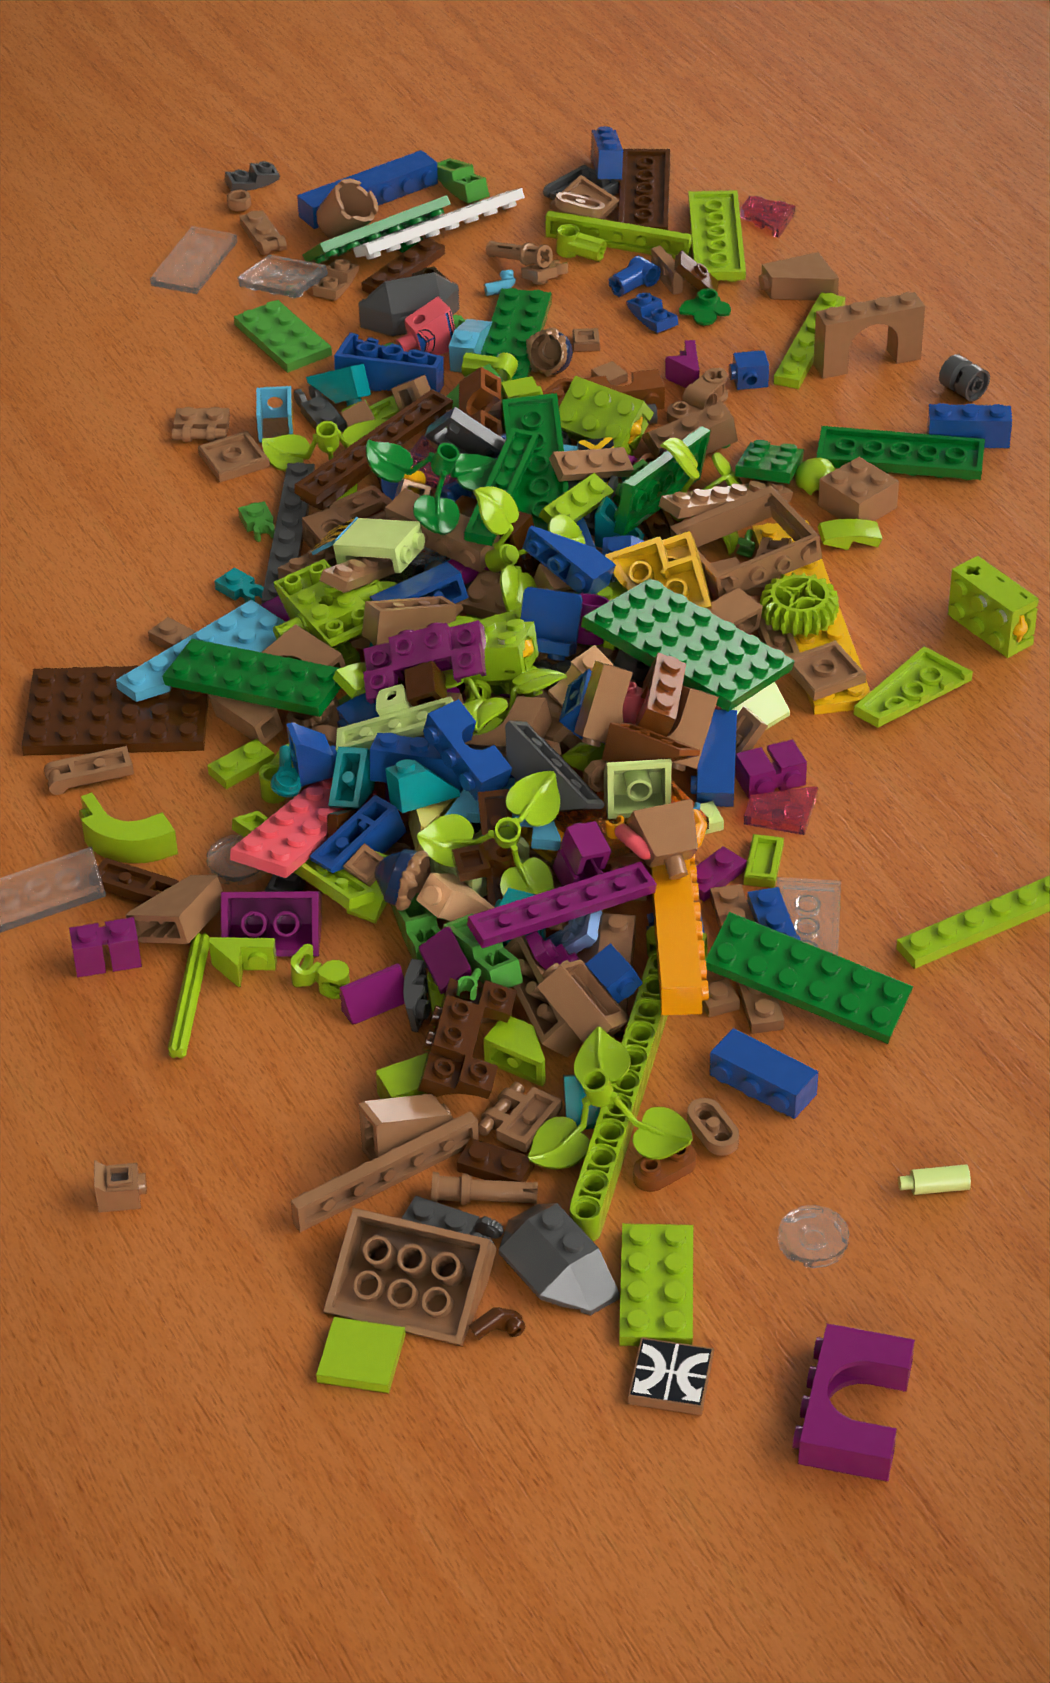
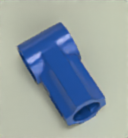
(638, 272)

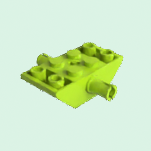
(320, 608)

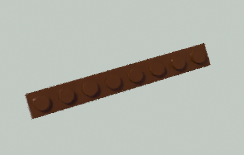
(353, 459)

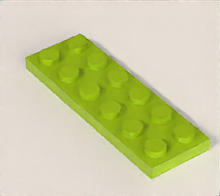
(717, 233)

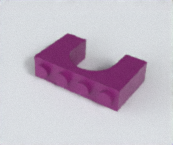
(827, 1436)

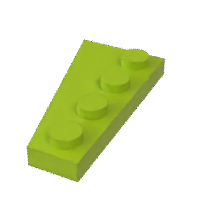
(911, 686)

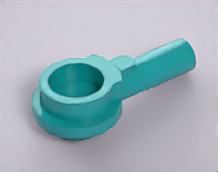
(286, 780)

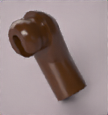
(499, 1319)

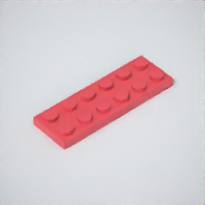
(289, 834)

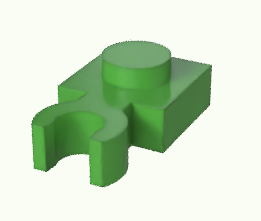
(257, 518)

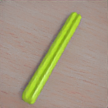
(188, 996)

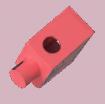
(429, 328)

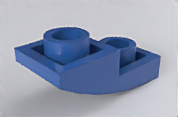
(651, 312)

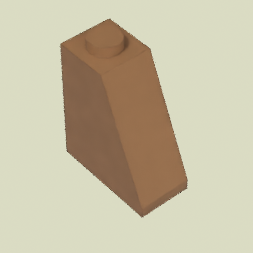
(798, 278)
(178, 911)
(398, 1120)

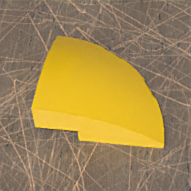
(669, 561)

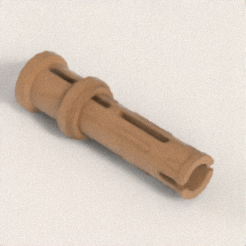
(526, 253)
(467, 1189)

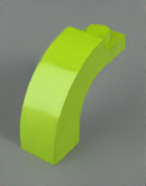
(126, 840)

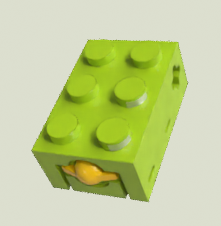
(601, 412)
(992, 606)
(509, 648)

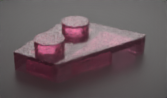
(768, 213)

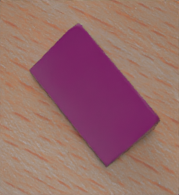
(444, 958)
(373, 994)

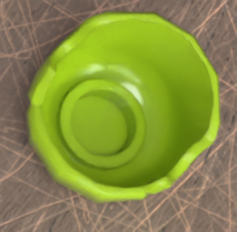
(810, 472)

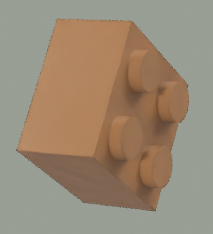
(858, 491)

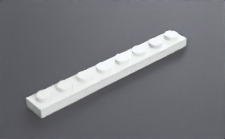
(431, 227)

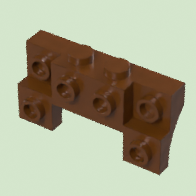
(451, 1045)

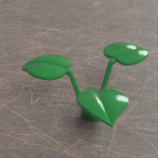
(434, 513)

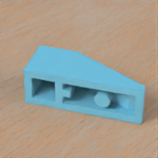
(467, 338)

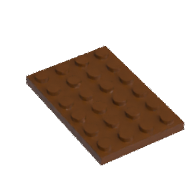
(87, 714)

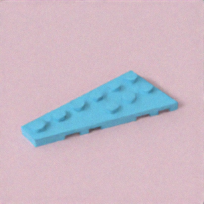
(244, 627)

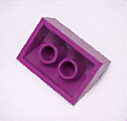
(287, 916)

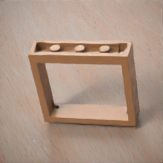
(744, 513)

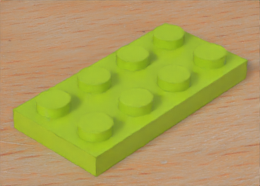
(656, 1283)

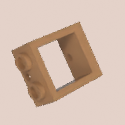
(582, 999)

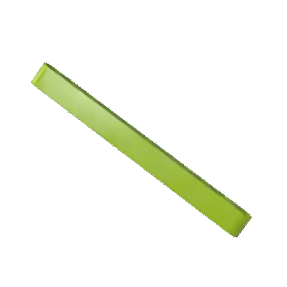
(613, 1129)

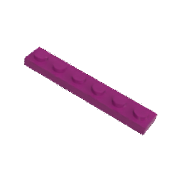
(561, 904)

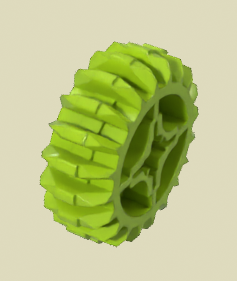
(799, 604)

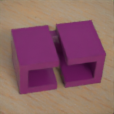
(761, 776)
(581, 854)
(122, 944)

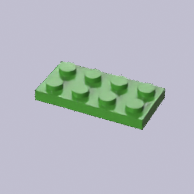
(282, 336)

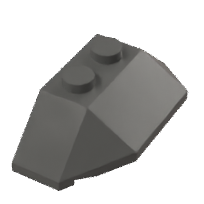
(397, 299)
(532, 754)
(558, 1259)

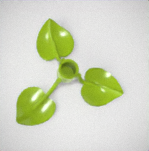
(295, 448)
(689, 464)
(498, 513)
(485, 710)
(532, 799)
(597, 1065)

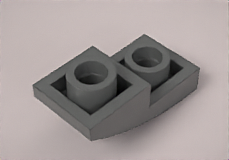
(259, 176)
(415, 993)

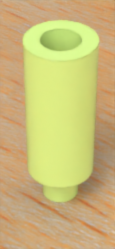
(936, 1180)

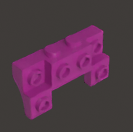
(448, 647)

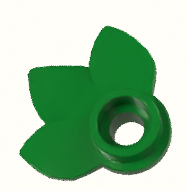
(705, 307)

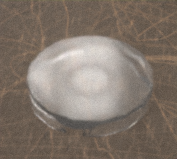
(227, 870)
(813, 1236)

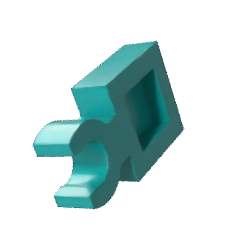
(237, 585)

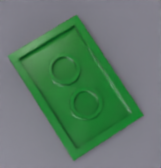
(769, 462)

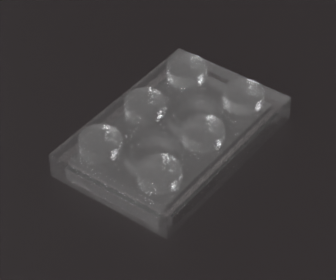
(282, 276)

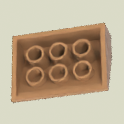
(410, 1276)

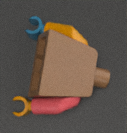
(662, 834)

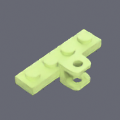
(394, 717)

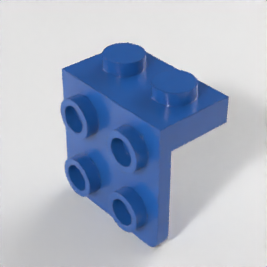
(555, 620)

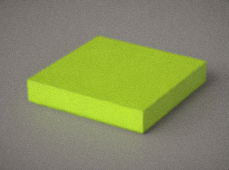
(361, 1355)

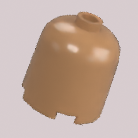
(346, 208)

